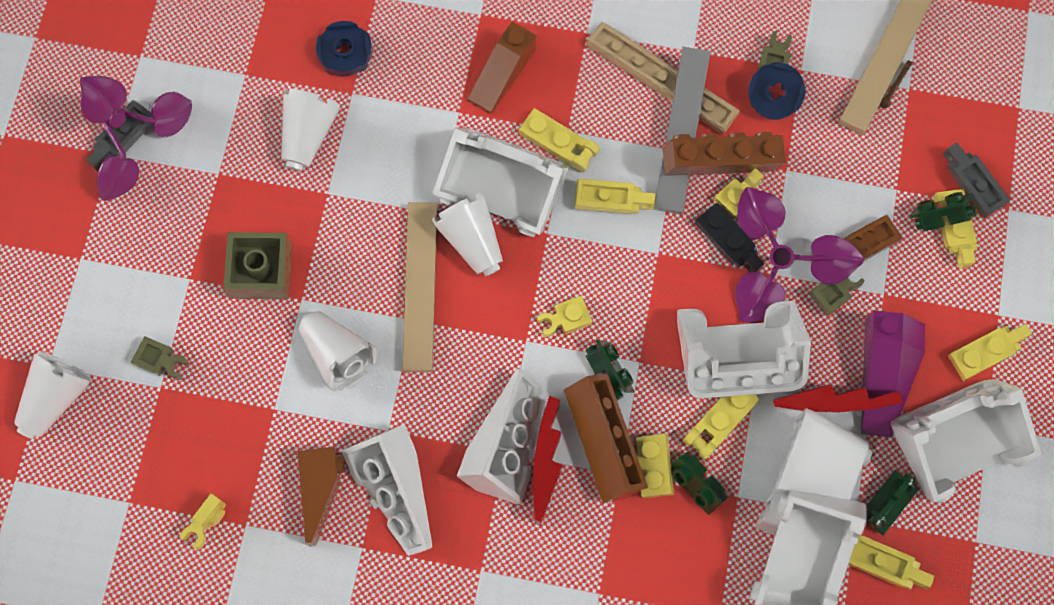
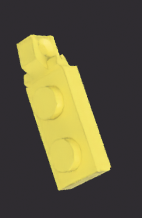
(612, 197)
(959, 237)
(988, 351)
(888, 564)

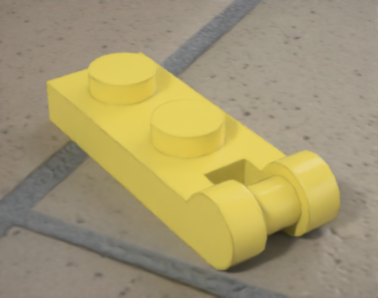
(558, 140)
(720, 422)

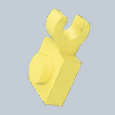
(731, 194)
(208, 514)

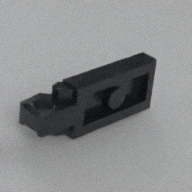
(729, 238)

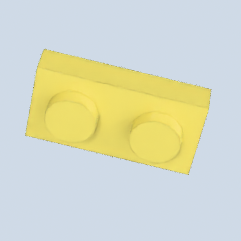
(656, 465)

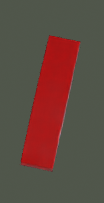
(824, 400)
(545, 470)

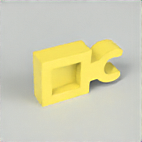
(569, 315)

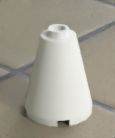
(304, 126)
(472, 234)
(336, 350)
(48, 393)

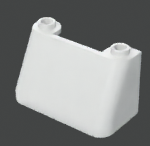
(512, 179)
(745, 356)
(966, 435)
(819, 461)
(810, 550)

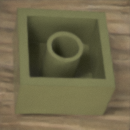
(257, 265)

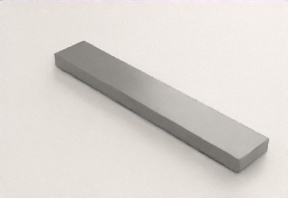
(683, 120)

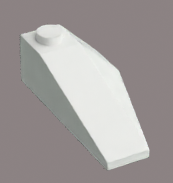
(500, 450)
(392, 477)

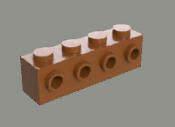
(723, 154)
(604, 440)

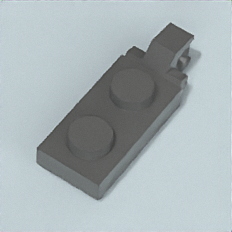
(126, 135)
(975, 179)

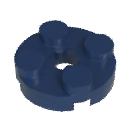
(344, 63)
(784, 105)

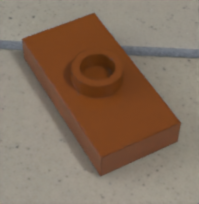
(875, 237)

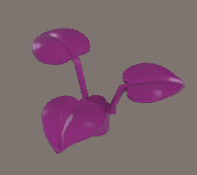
(101, 104)
(831, 255)

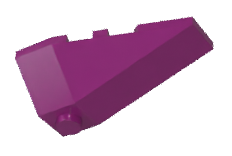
(891, 360)

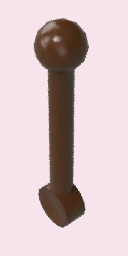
(885, 103)

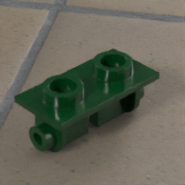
(931, 213)
(605, 359)
(706, 493)
(890, 501)

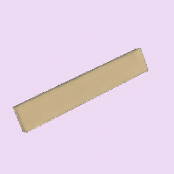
(883, 65)
(656, 74)
(420, 288)

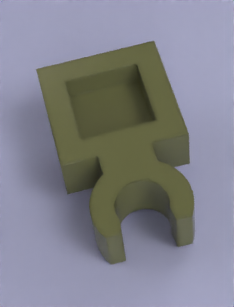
(776, 51)
(833, 296)
(156, 357)

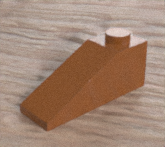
(503, 67)
(319, 484)

